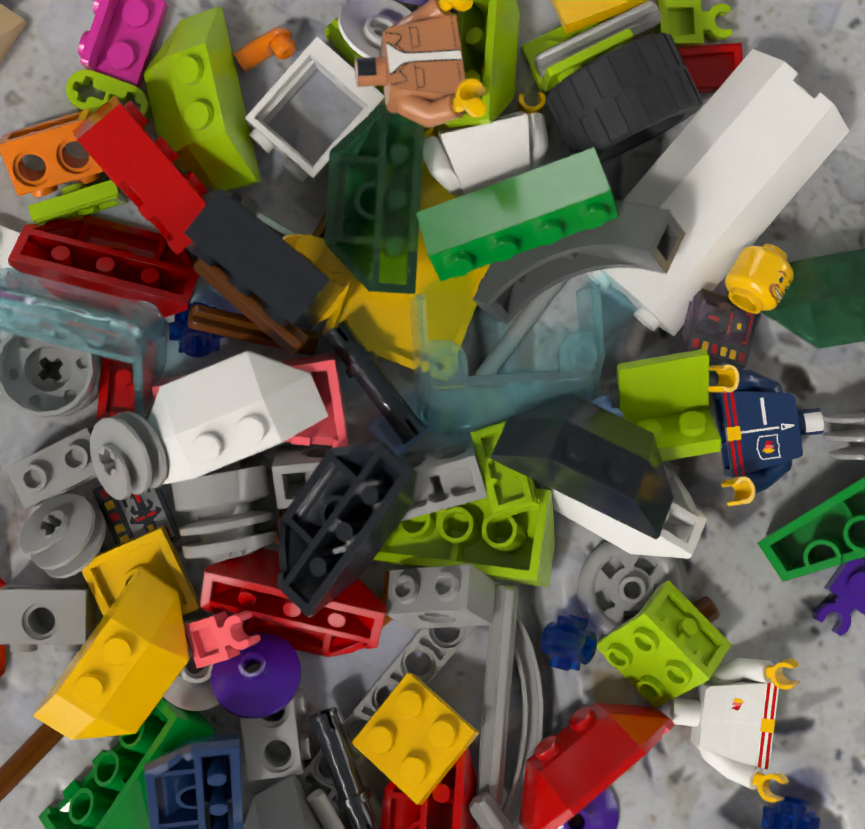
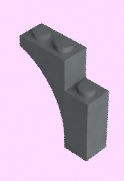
(637, 239)

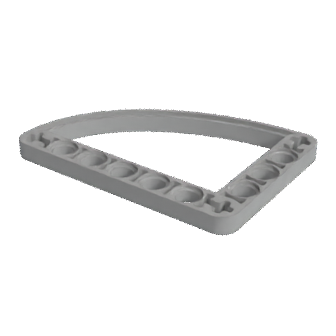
(439, 653)

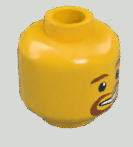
(759, 278)

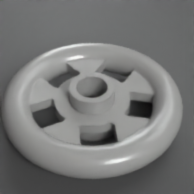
(594, 580)

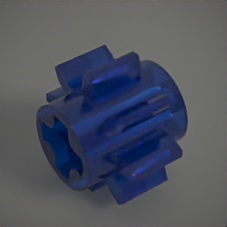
(192, 341)
(569, 642)
(790, 814)

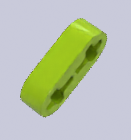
(107, 86)

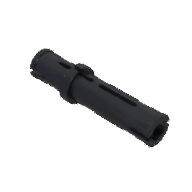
(374, 381)
(352, 794)

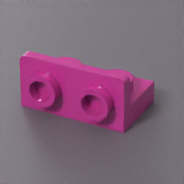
(122, 38)

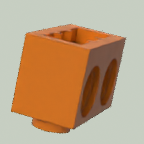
(48, 143)

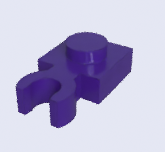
(848, 589)

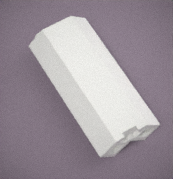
(727, 182)

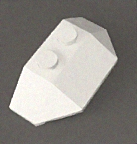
(232, 412)
(678, 536)

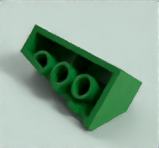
(517, 215)
(115, 789)

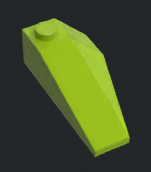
(505, 549)

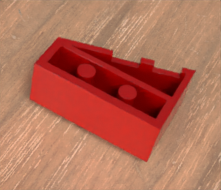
(143, 169)

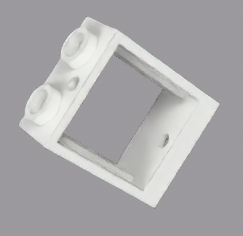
(314, 57)

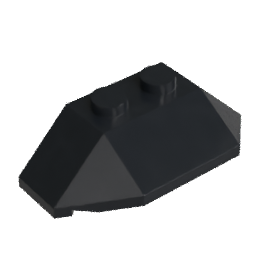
(590, 459)
(341, 522)

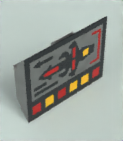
(136, 514)

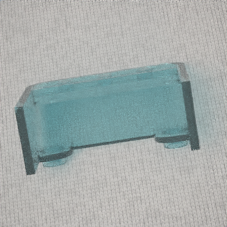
(87, 323)
(463, 403)

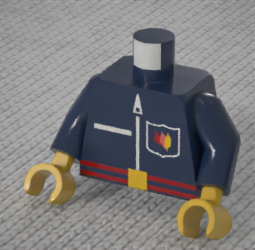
(758, 430)

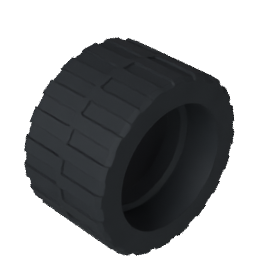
(624, 97)

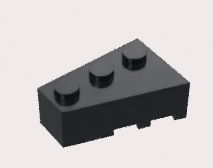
(261, 262)

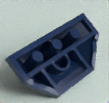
(196, 785)

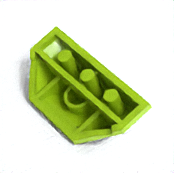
(489, 54)
(201, 103)

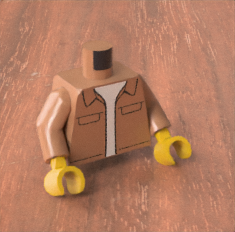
(424, 67)

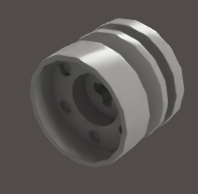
(25, 380)
(225, 513)

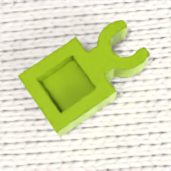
(688, 22)

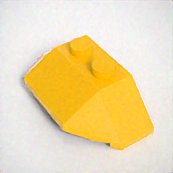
(121, 664)

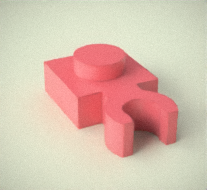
(218, 637)

